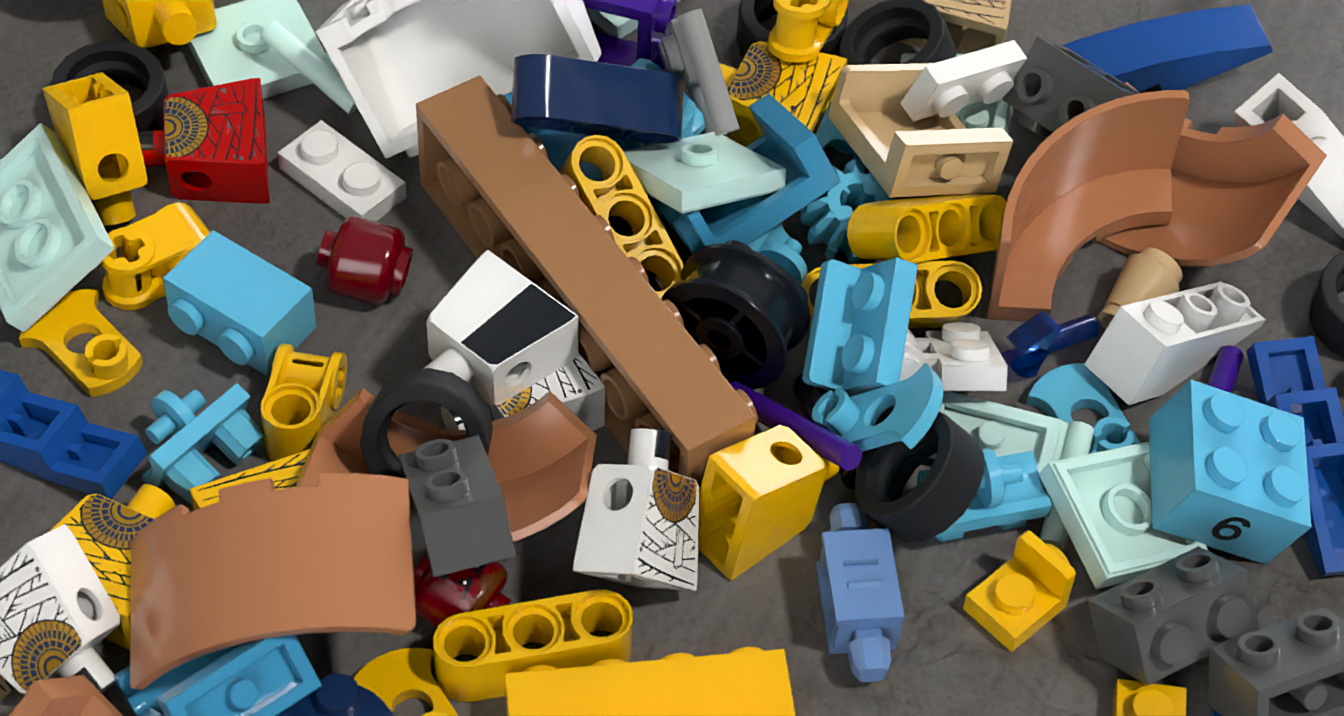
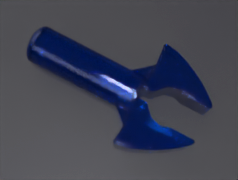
(1044, 336)

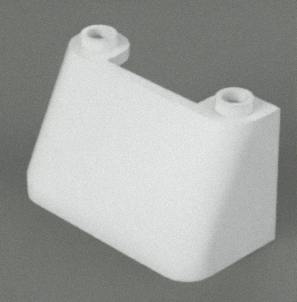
(418, 48)

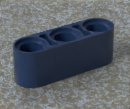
(597, 99)

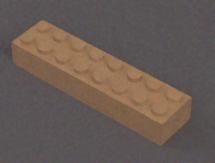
(513, 201)

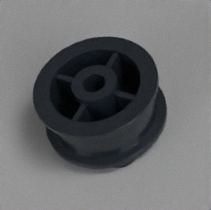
(741, 310)

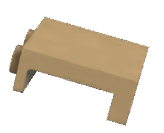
(911, 156)

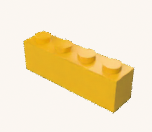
(676, 685)

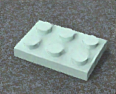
(46, 228)

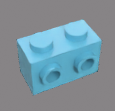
(238, 302)

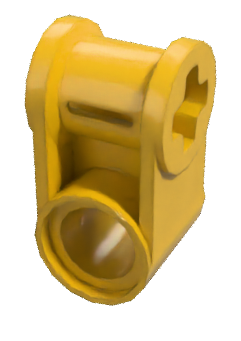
(804, 27)
(148, 253)
(300, 399)

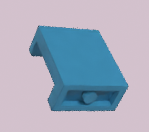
(807, 178)
(233, 681)

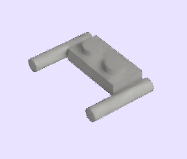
(690, 53)

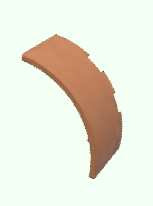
(1081, 185)
(1228, 192)
(536, 455)
(271, 569)

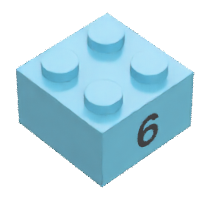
(1228, 472)

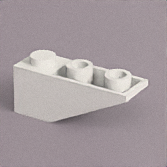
(1326, 189)
(1170, 338)

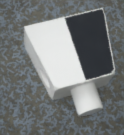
(500, 331)

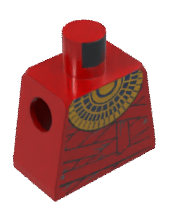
(213, 144)

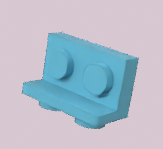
(859, 325)

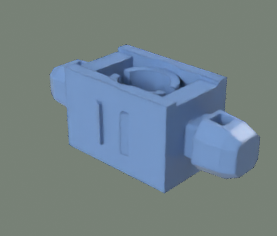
(859, 592)

